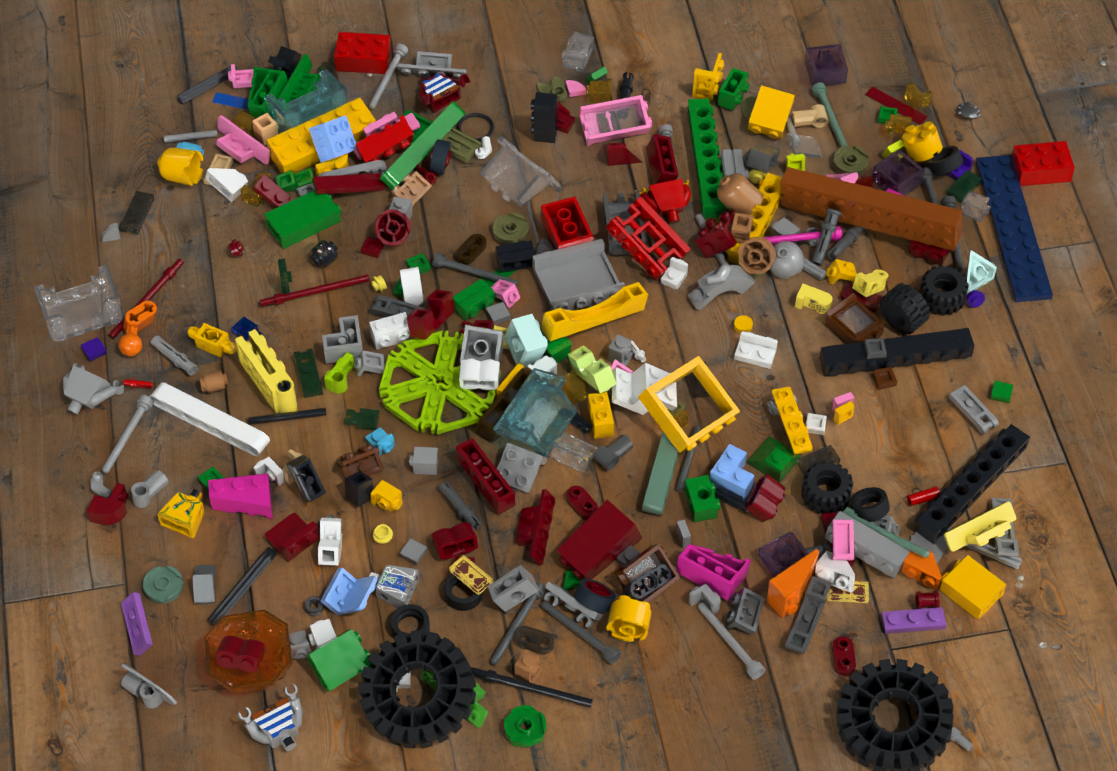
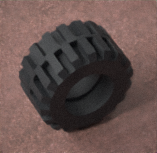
(947, 279)
(904, 309)
(830, 475)

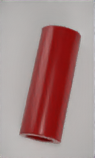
(923, 496)

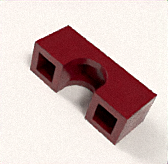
(425, 321)

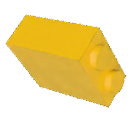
(771, 112)
(972, 587)

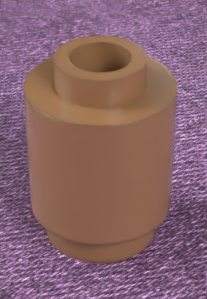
(213, 382)

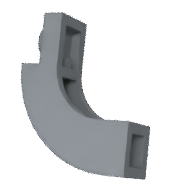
(738, 280)

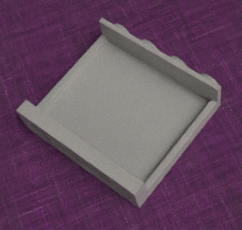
(576, 275)

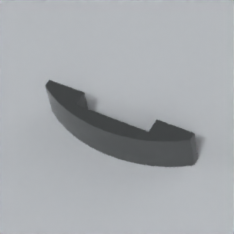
(808, 615)

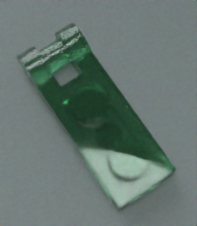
(308, 374)

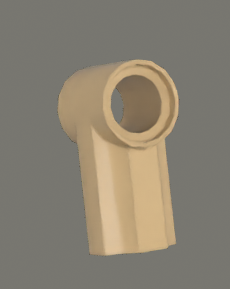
(814, 116)

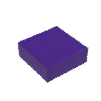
(93, 349)

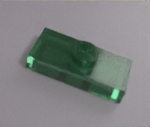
(966, 183)
(285, 276)

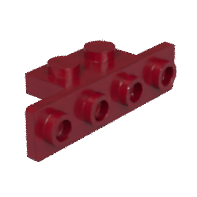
(535, 526)

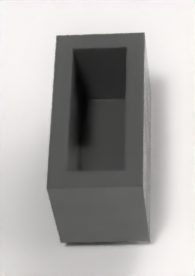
(762, 157)

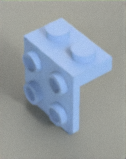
(333, 138)
(346, 593)

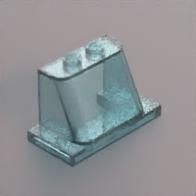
(538, 412)

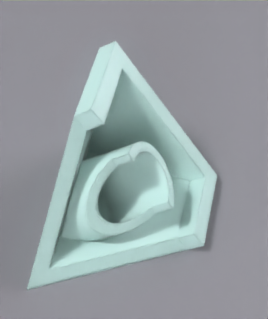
(978, 271)

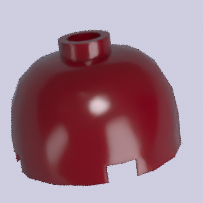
(392, 227)

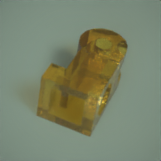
(249, 195)

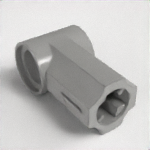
(144, 491)

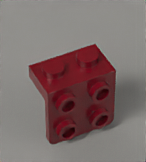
(715, 235)
(292, 536)

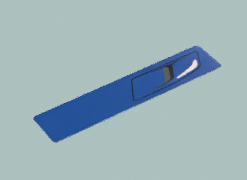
(230, 100)

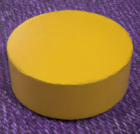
(743, 323)

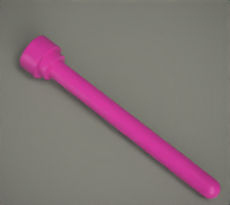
(804, 236)

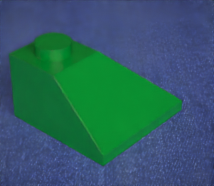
(773, 459)

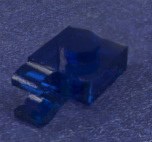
(244, 326)

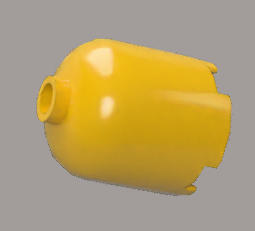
(181, 165)

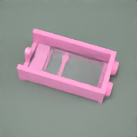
(615, 119)

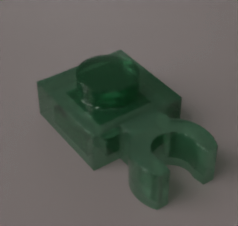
(365, 419)

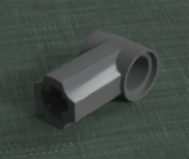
(609, 455)

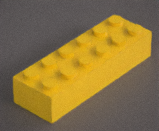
(295, 147)

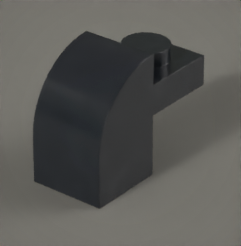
(285, 61)

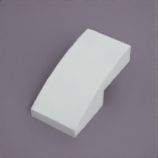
(411, 286)

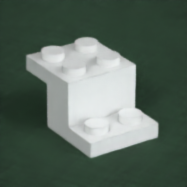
(630, 386)

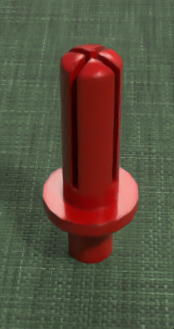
(136, 383)

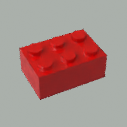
(362, 52)
(1043, 163)
(565, 223)

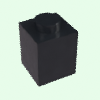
(358, 488)

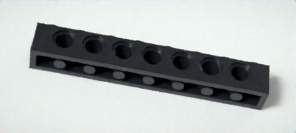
(1005, 450)

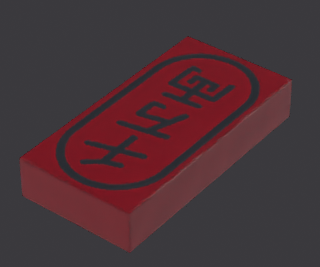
(870, 302)

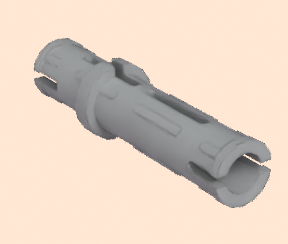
(180, 359)

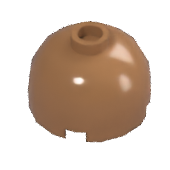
(756, 255)

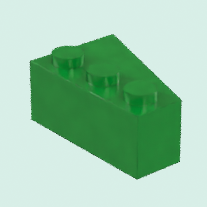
(263, 84)

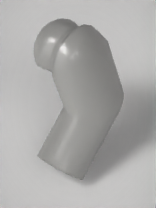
(721, 275)
(96, 484)

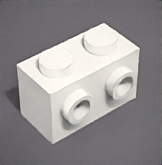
(390, 330)

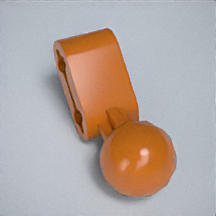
(135, 321)

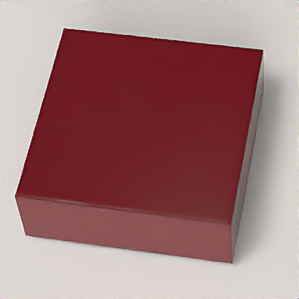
(372, 247)

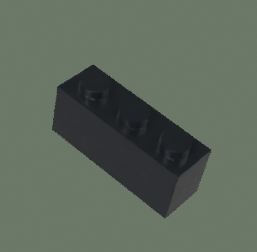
(544, 117)

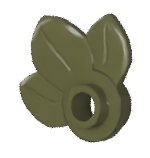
(556, 87)

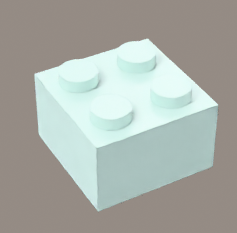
(525, 340)

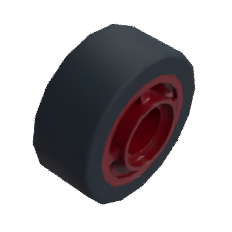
(440, 156)
(594, 595)

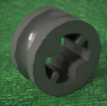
(313, 612)

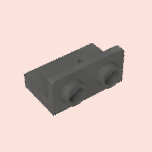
(745, 611)

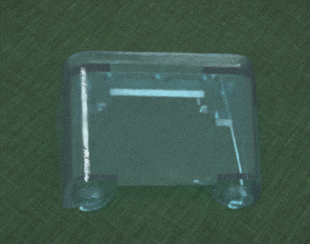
(327, 96)

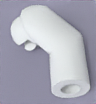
(486, 148)

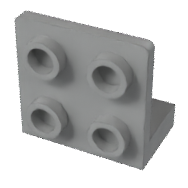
(520, 466)

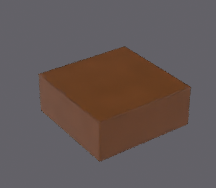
(884, 378)

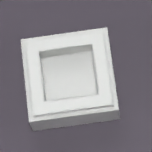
(816, 423)

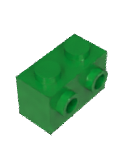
(733, 89)

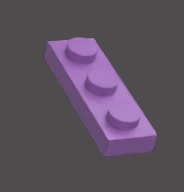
(913, 620)
(136, 623)

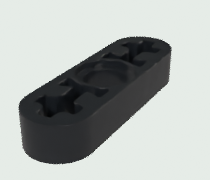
(655, 582)

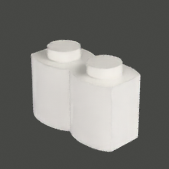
(479, 374)

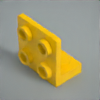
(706, 82)

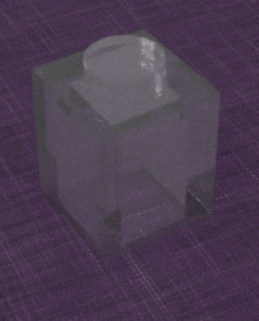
(975, 206)

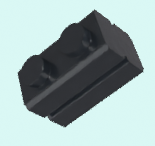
(514, 256)
(306, 478)

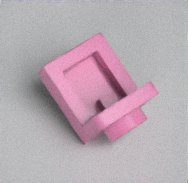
(240, 78)

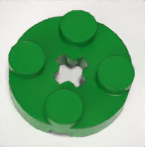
(529, 737)

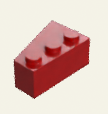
(386, 141)

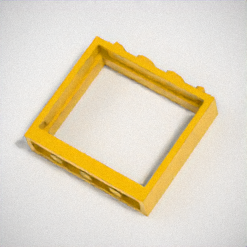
(666, 420)

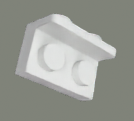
(756, 349)

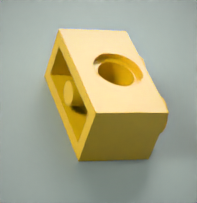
(600, 415)

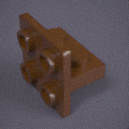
(366, 461)

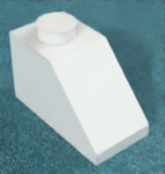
(227, 181)

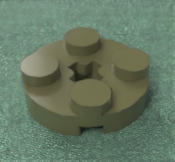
(843, 154)
(515, 220)

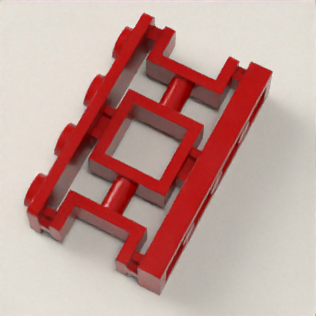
(657, 229)

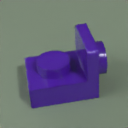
(966, 165)

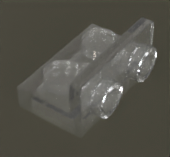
(573, 452)

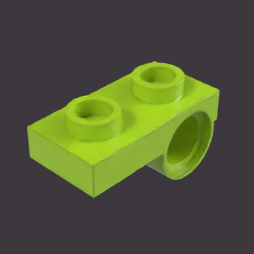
(337, 377)

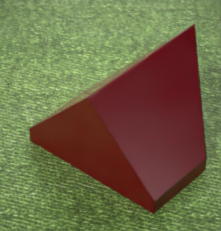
(619, 155)

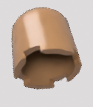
(738, 194)

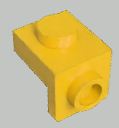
(841, 270)

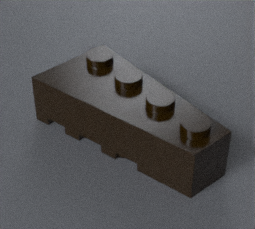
(497, 409)

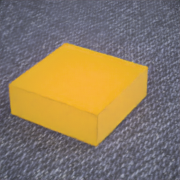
(843, 413)

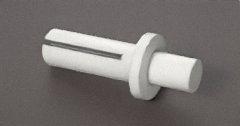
(639, 354)

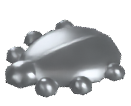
(968, 110)

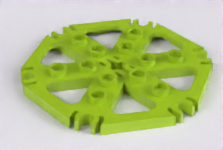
(426, 384)

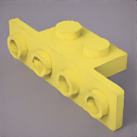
(981, 528)

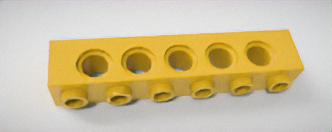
(762, 213)

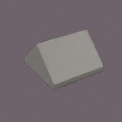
(482, 344)

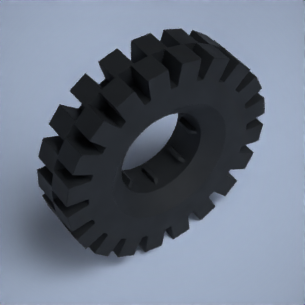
(441, 713)
(887, 748)

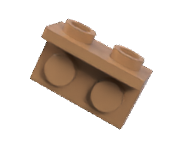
(412, 189)

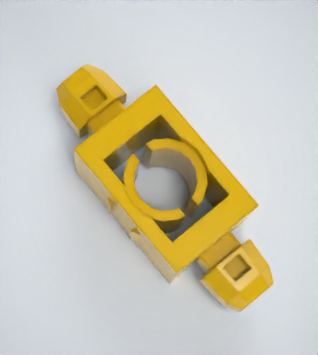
(212, 340)

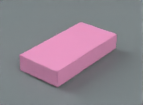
(843, 540)

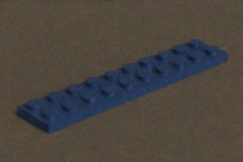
(1014, 229)

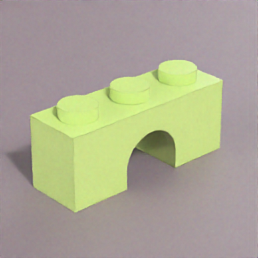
(594, 372)

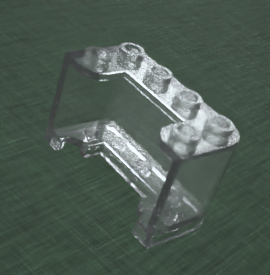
(80, 307)

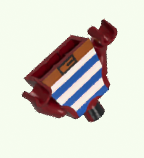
(440, 90)

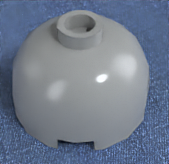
(788, 260)

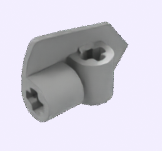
(140, 685)

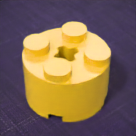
(922, 141)
(629, 619)

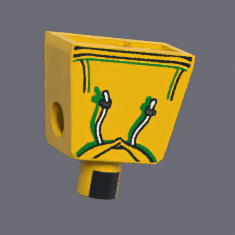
(183, 513)

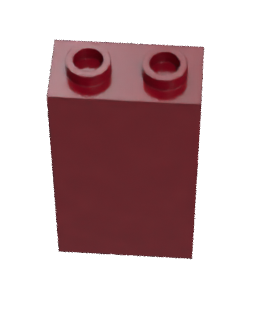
(598, 541)

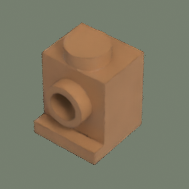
(742, 227)
(528, 667)

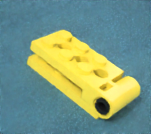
(267, 372)

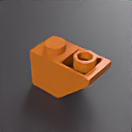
(922, 569)

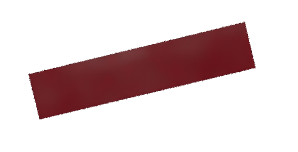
(891, 102)

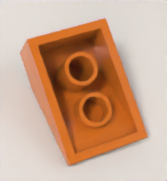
(789, 587)

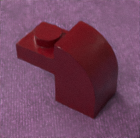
(109, 510)

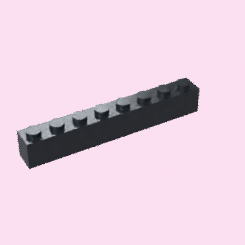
(900, 352)

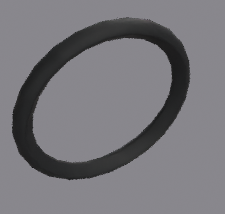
(479, 115)

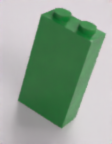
(302, 218)

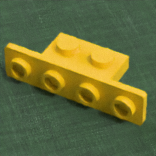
(792, 420)

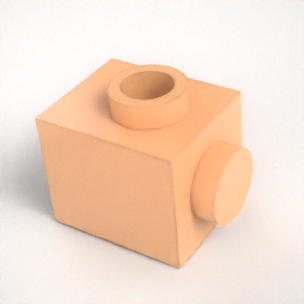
(265, 128)

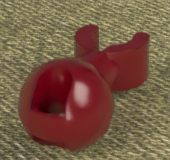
(427, 174)

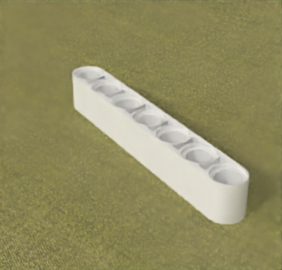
(210, 419)

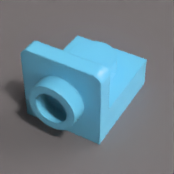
(381, 439)

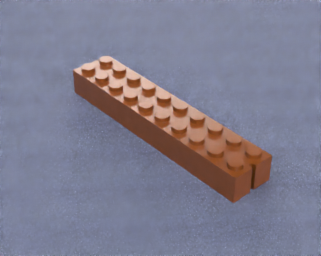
(872, 208)

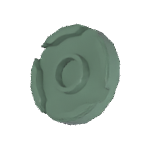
(163, 584)

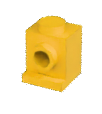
(386, 496)

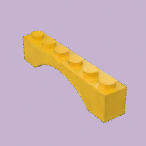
(564, 322)

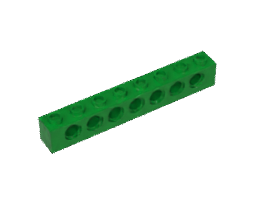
(706, 156)

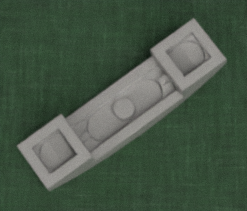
(1007, 543)

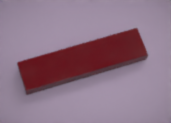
(348, 183)

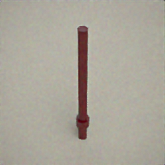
(168, 274)
(280, 298)

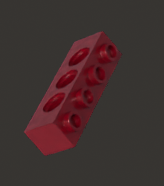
(485, 476)

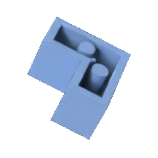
(730, 473)

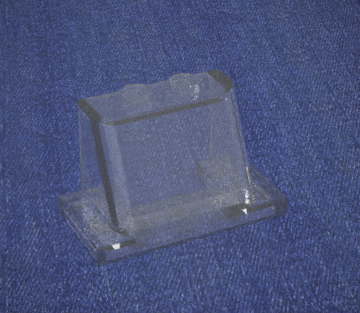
(516, 175)

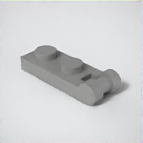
(973, 409)

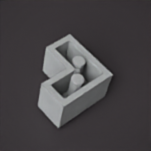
(347, 341)

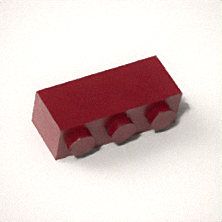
(661, 159)

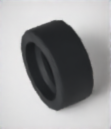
(945, 161)
(867, 496)
(459, 603)
(409, 611)

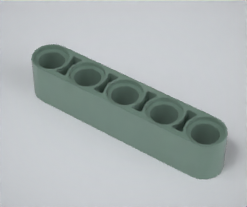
(660, 477)

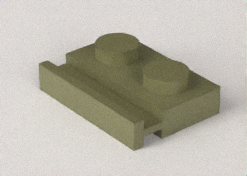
(462, 145)

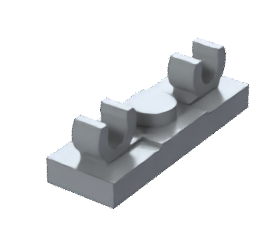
(571, 603)

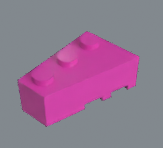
(242, 494)
(718, 571)

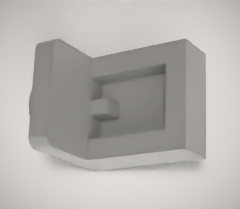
(706, 596)

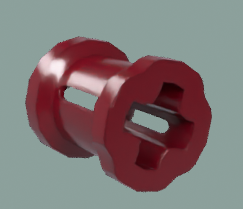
(927, 599)

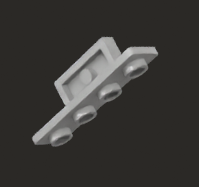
(432, 64)

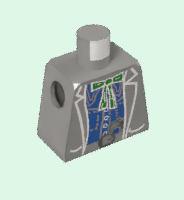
(396, 585)

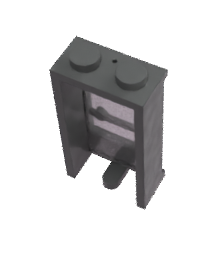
(619, 208)

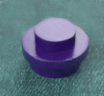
(975, 298)

